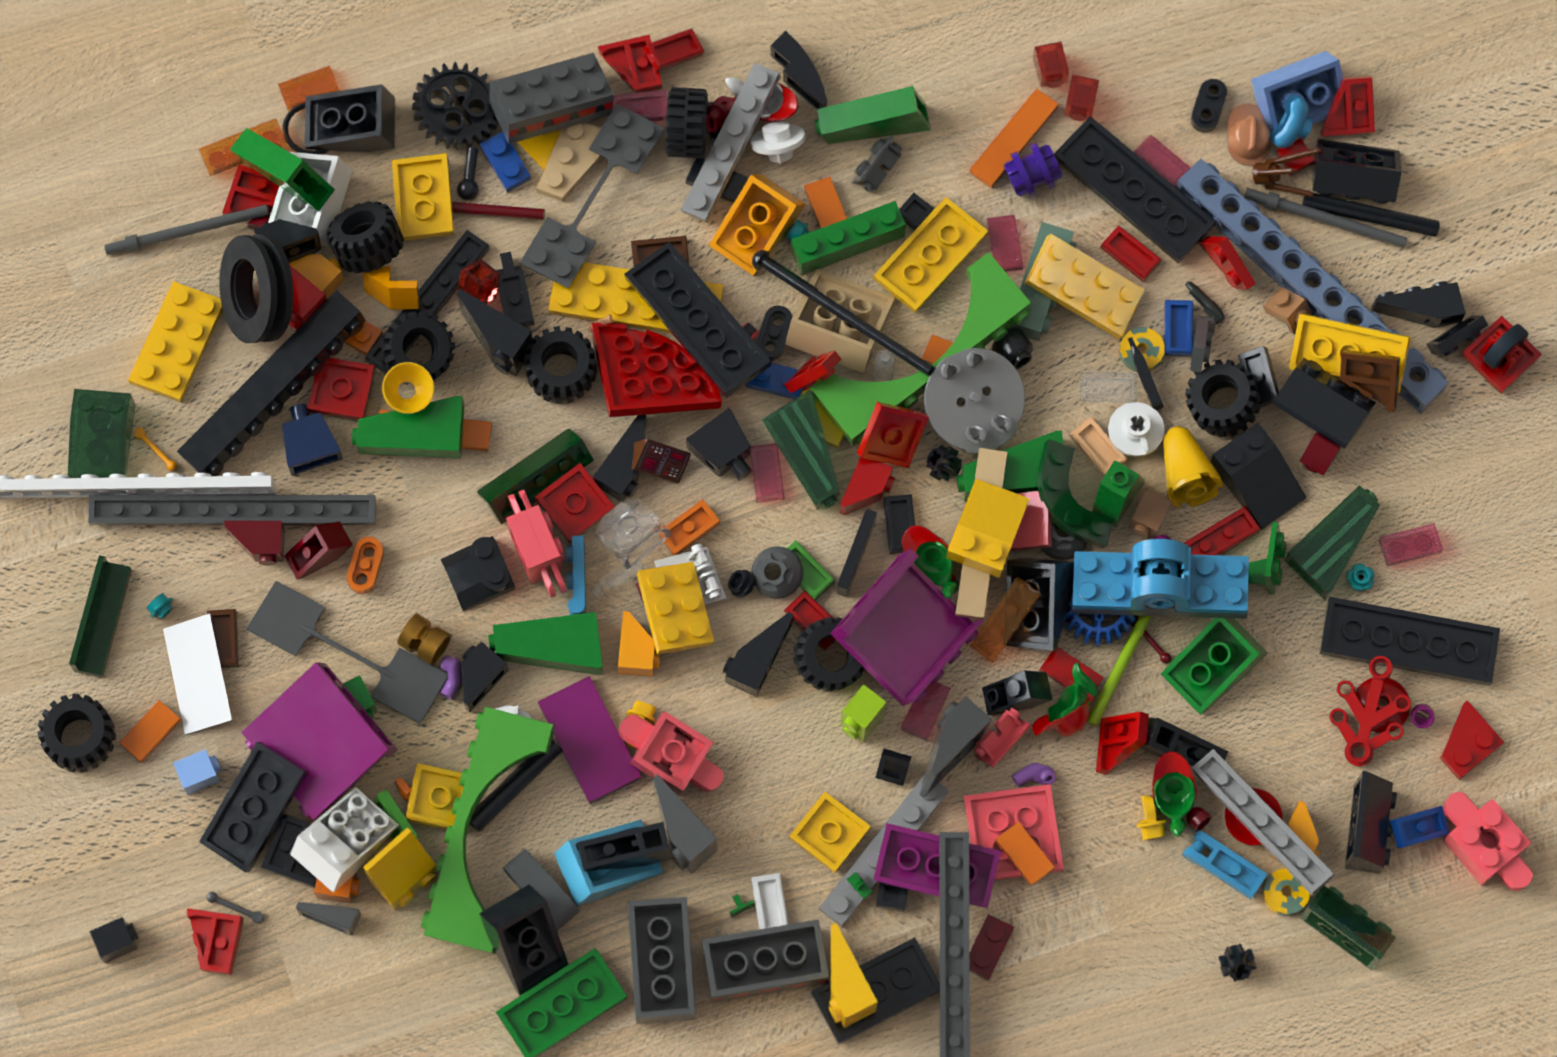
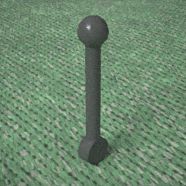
(256, 916)

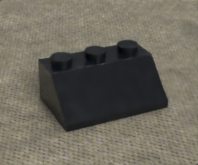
(1356, 171)
(1324, 402)
(1370, 824)

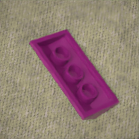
(912, 862)

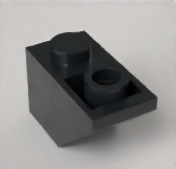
(1017, 691)

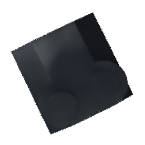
(478, 573)

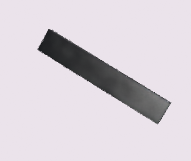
(437, 288)

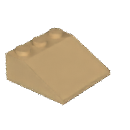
(820, 331)

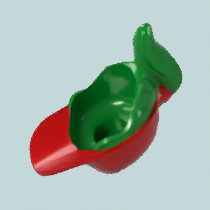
(932, 558)
(1072, 708)
(1174, 789)

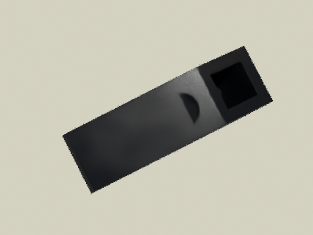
(1428, 306)

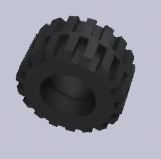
(686, 122)
(365, 237)
(426, 326)
(560, 386)
(1233, 417)
(809, 666)
(67, 712)

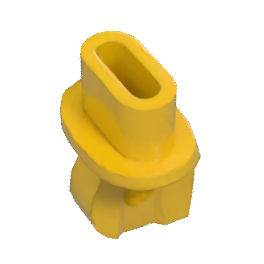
(643, 710)
(1151, 826)

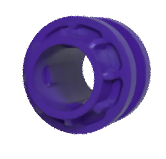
(1033, 170)

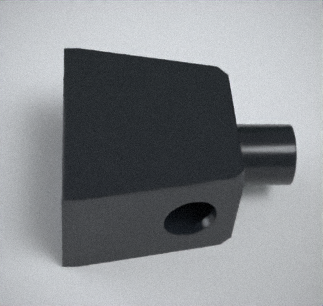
(721, 446)

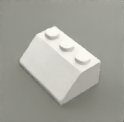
(292, 209)

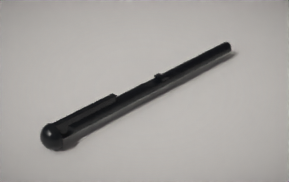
(762, 259)

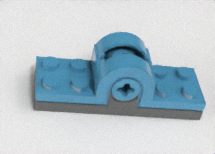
(1160, 581)

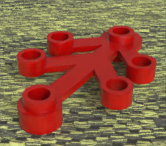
(1368, 716)

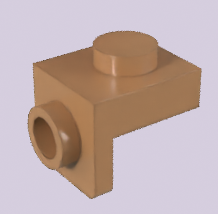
(1287, 307)

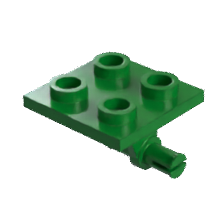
(1268, 570)

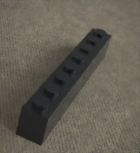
(272, 385)

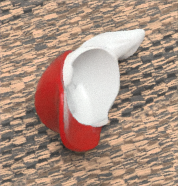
(780, 106)

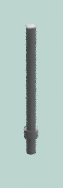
(1273, 201)
(134, 242)

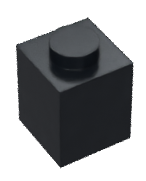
(114, 939)

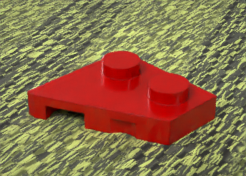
(1351, 108)
(1228, 261)
(812, 370)
(1469, 742)

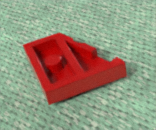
(632, 64)
(249, 191)
(1120, 738)
(216, 939)

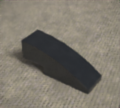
(799, 70)

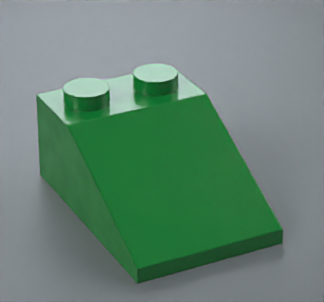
(1213, 663)

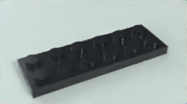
(1134, 189)
(698, 319)
(1410, 640)

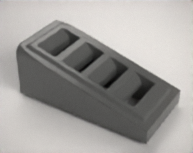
(336, 917)

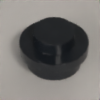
(741, 583)

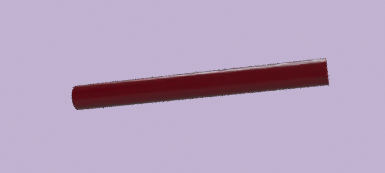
(498, 210)

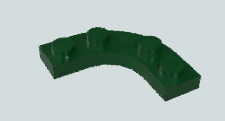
(1064, 509)

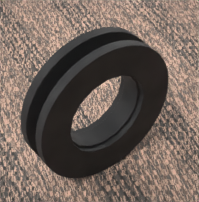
(275, 280)

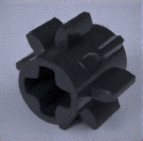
(944, 463)
(1237, 962)

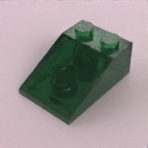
(100, 433)

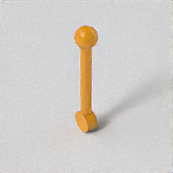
(140, 434)

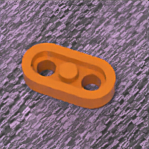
(365, 566)

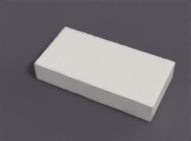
(769, 901)

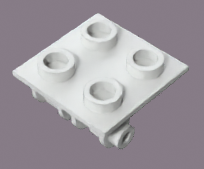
(707, 576)

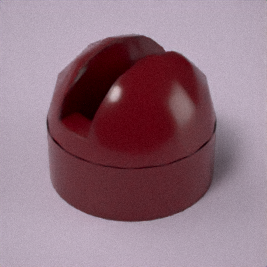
(1198, 818)

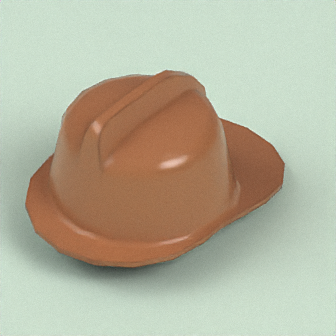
(1248, 135)

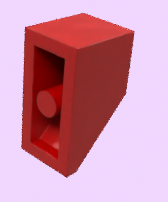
(867, 485)

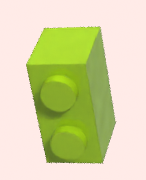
(862, 714)

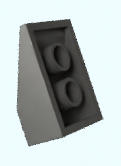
(956, 738)
(688, 837)

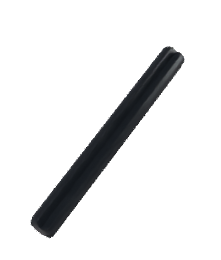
(1373, 214)

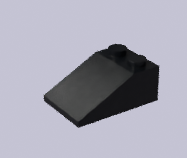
(351, 120)
(498, 334)
(1258, 476)
(1046, 618)
(525, 938)

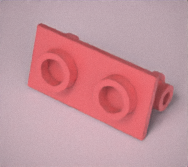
(995, 745)

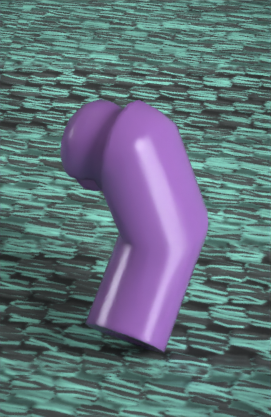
(454, 680)
(1034, 772)

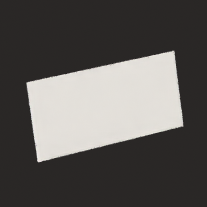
(197, 674)

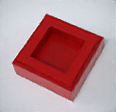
(1298, 164)

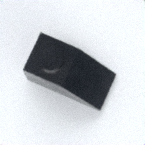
(294, 238)
(480, 673)

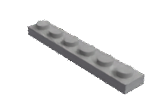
(730, 142)
(910, 814)
(1262, 822)

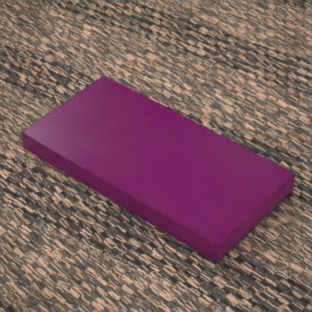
(589, 739)

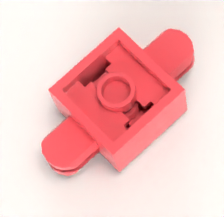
(534, 543)
(671, 752)
(1487, 841)

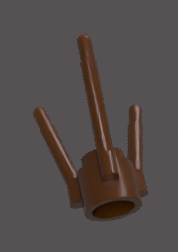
(1270, 173)

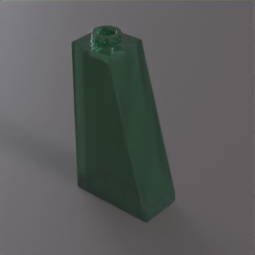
(802, 442)
(1330, 545)

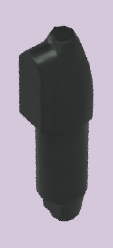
(1211, 309)

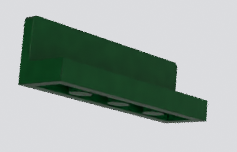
(535, 473)
(100, 618)

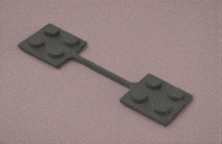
(559, 248)
(404, 685)

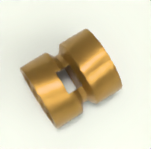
(424, 639)

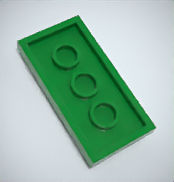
(561, 1004)

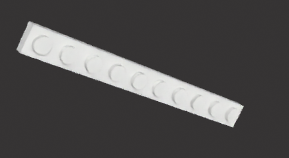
(145, 484)

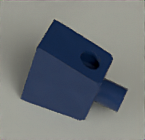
(308, 441)

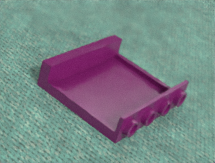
(905, 630)
(323, 733)

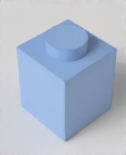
(197, 771)

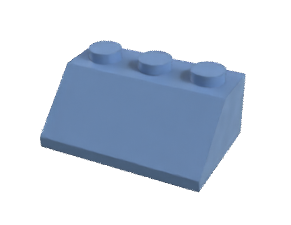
(1311, 79)

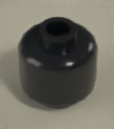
(1014, 347)

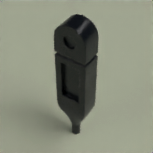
(1145, 376)

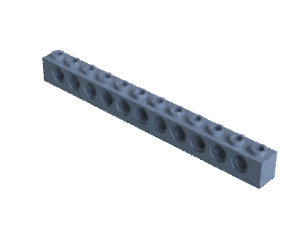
(1272, 262)

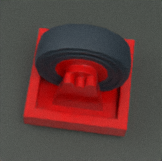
(1501, 354)

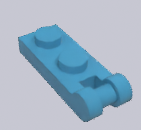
(576, 580)
(1225, 865)

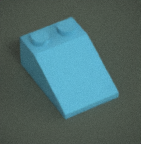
(598, 884)

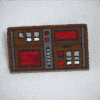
(659, 460)

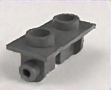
(882, 154)

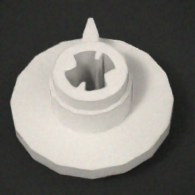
(778, 140)
(1136, 429)

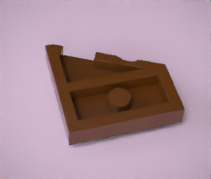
(1372, 375)

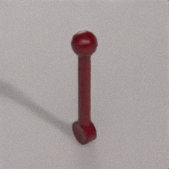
(1164, 657)

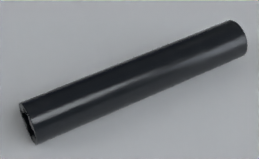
(512, 786)

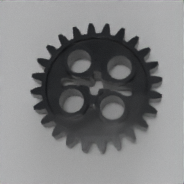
(434, 116)

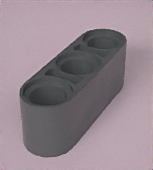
(526, 870)

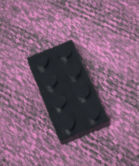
(253, 807)
(897, 981)

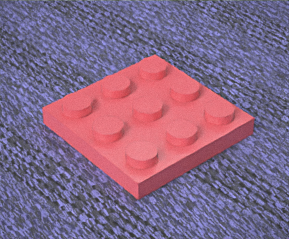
(997, 811)

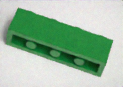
(848, 238)

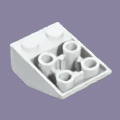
(343, 839)

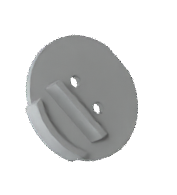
(982, 419)

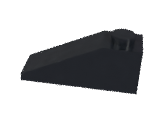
(616, 472)
(754, 660)
(1165, 738)
(626, 849)

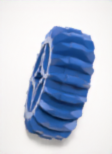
(1097, 632)

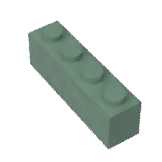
(1040, 304)

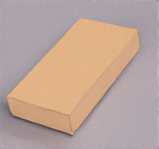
(1096, 445)

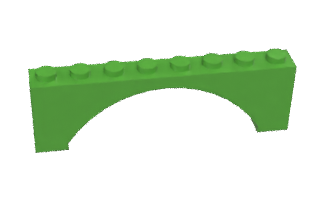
(993, 308)
(500, 744)

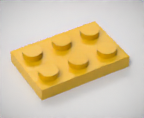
(423, 196)
(675, 607)

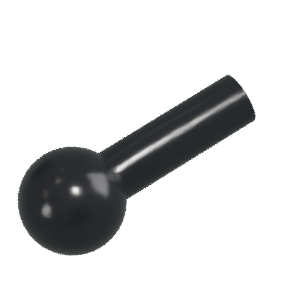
(468, 188)

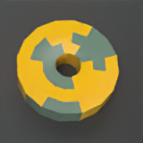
(1145, 338)
(1277, 901)

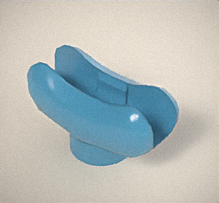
(1293, 123)

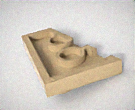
(569, 161)

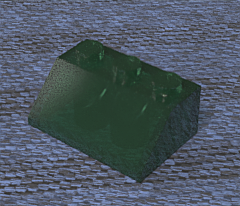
(1348, 926)

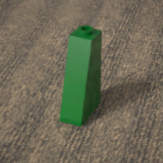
(874, 117)
(282, 169)
(429, 433)
(1020, 467)
(1117, 492)
(552, 642)

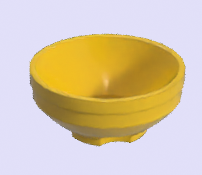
(415, 375)

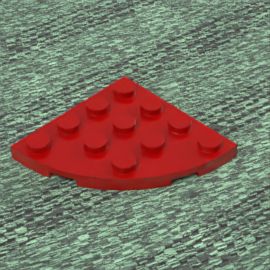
(649, 373)

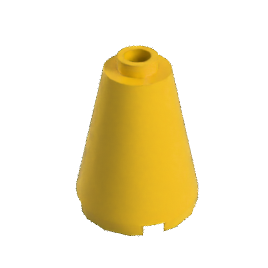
(1188, 470)

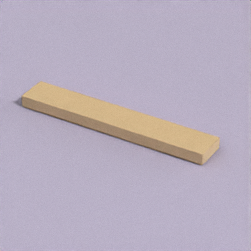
(975, 583)

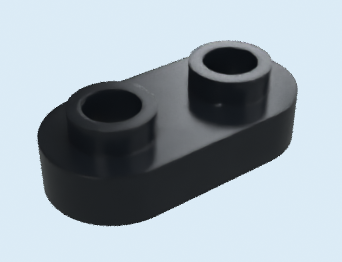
(1209, 104)
(774, 334)

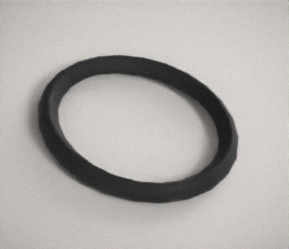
(287, 137)

